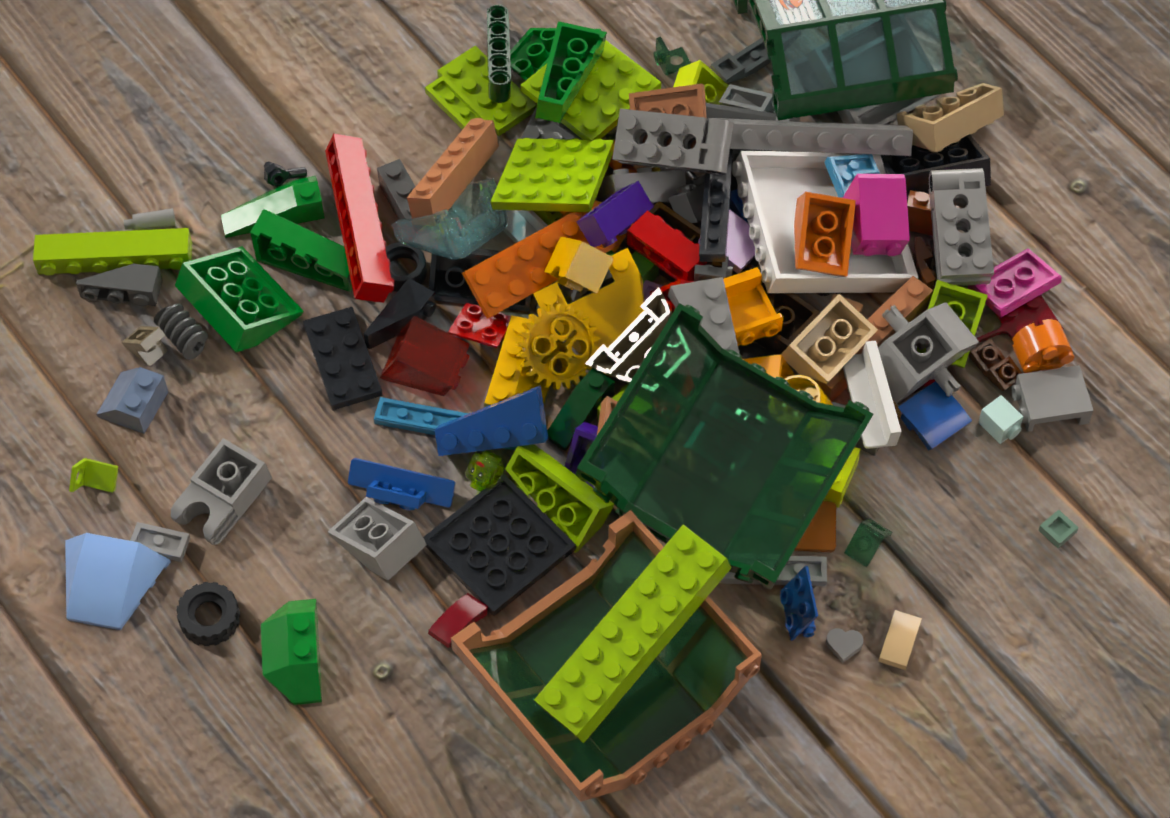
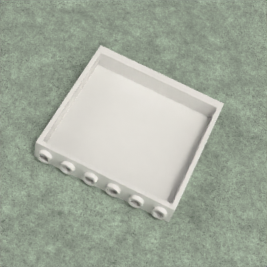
(769, 192)

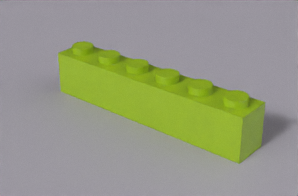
(111, 250)

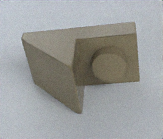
(146, 344)

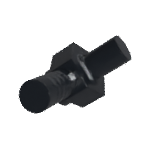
(277, 175)

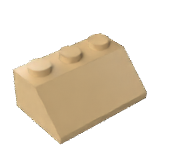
(829, 341)

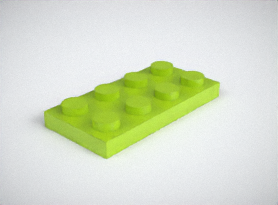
(470, 76)

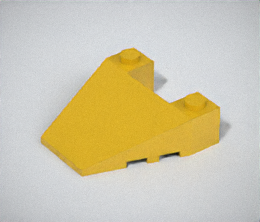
(610, 309)

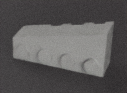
(712, 302)

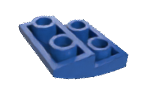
(933, 415)

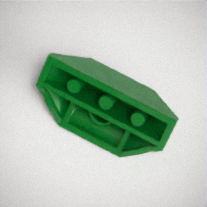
(292, 651)

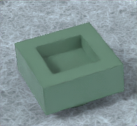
(1058, 529)

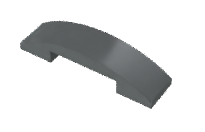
(742, 64)

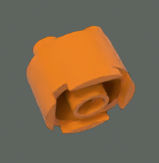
(1042, 347)

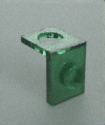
(663, 55)
(866, 541)

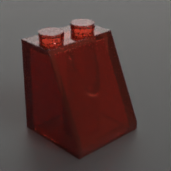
(426, 358)

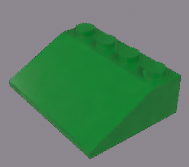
(237, 297)

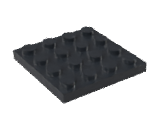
(499, 544)

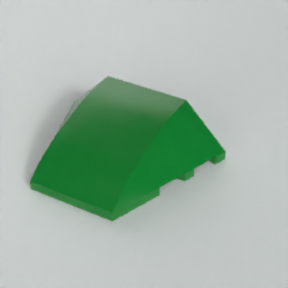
(532, 51)

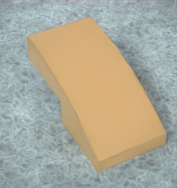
(900, 640)

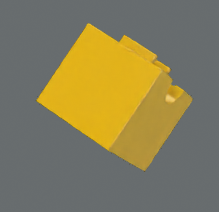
(578, 265)

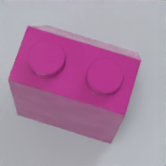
(879, 214)

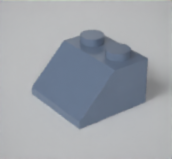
(134, 399)

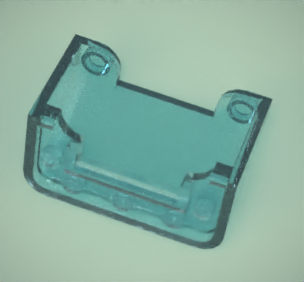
(458, 230)

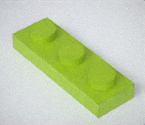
(453, 101)

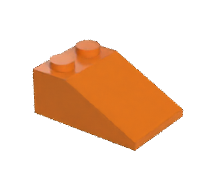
(823, 233)

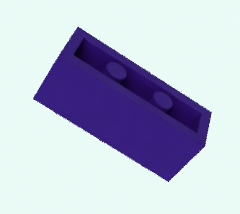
(615, 215)

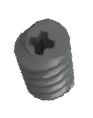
(181, 330)

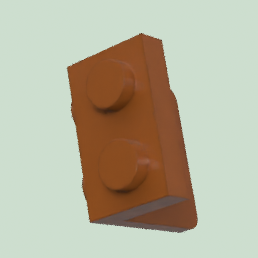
(821, 532)

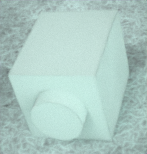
(1001, 420)

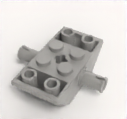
(943, 338)

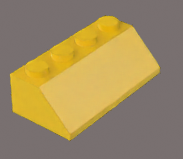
(508, 376)

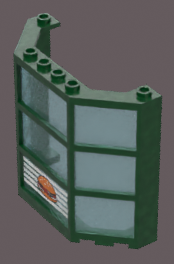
(853, 52)

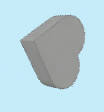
(843, 643)

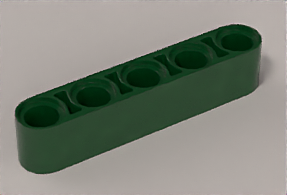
(498, 54)

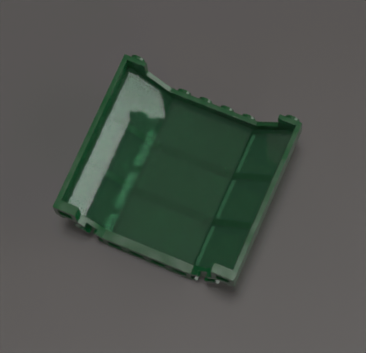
(720, 450)

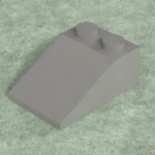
(378, 537)

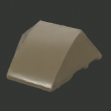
(632, 346)

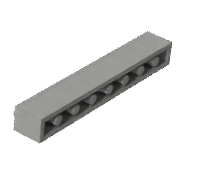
(821, 137)

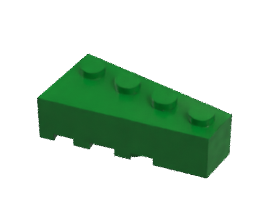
(568, 66)
(299, 251)

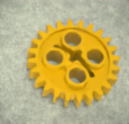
(544, 328)

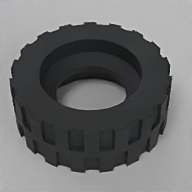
(208, 593)

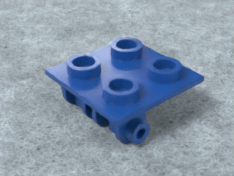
(799, 605)

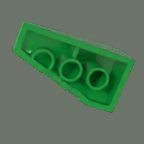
(295, 201)

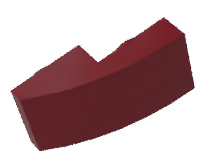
(456, 618)

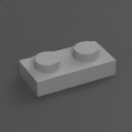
(164, 541)

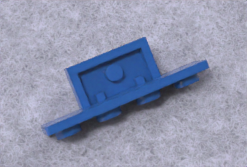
(400, 485)

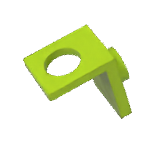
(93, 475)

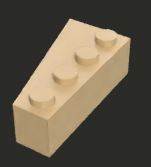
(953, 117)

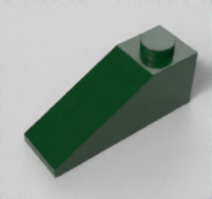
(580, 407)

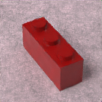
(664, 246)

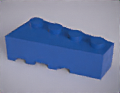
(501, 425)

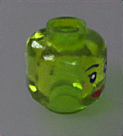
(484, 470)

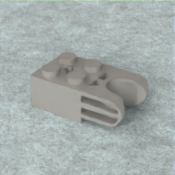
(222, 488)

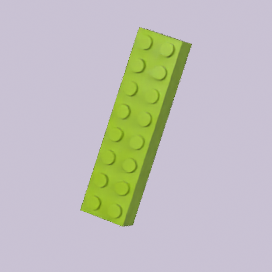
(633, 633)

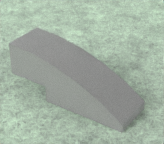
(749, 99)

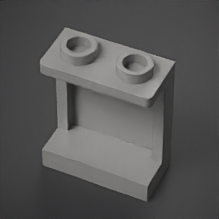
(1052, 396)

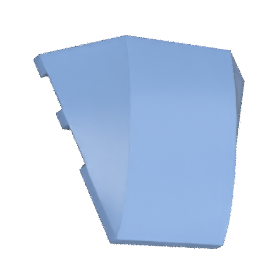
(108, 578)

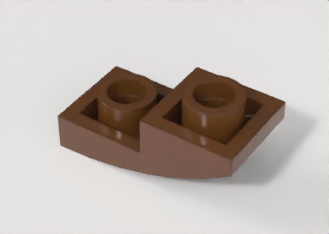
(922, 260)
(994, 365)

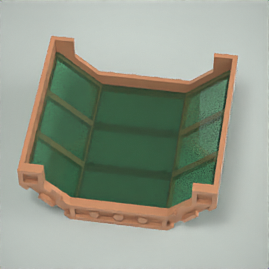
(657, 715)

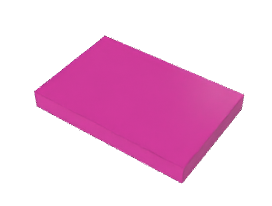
(1017, 282)

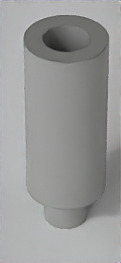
(151, 220)

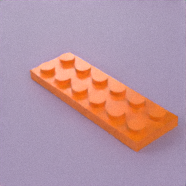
(521, 267)

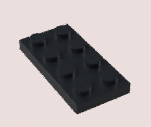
(342, 358)

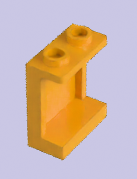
(751, 308)

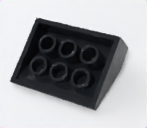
(917, 167)

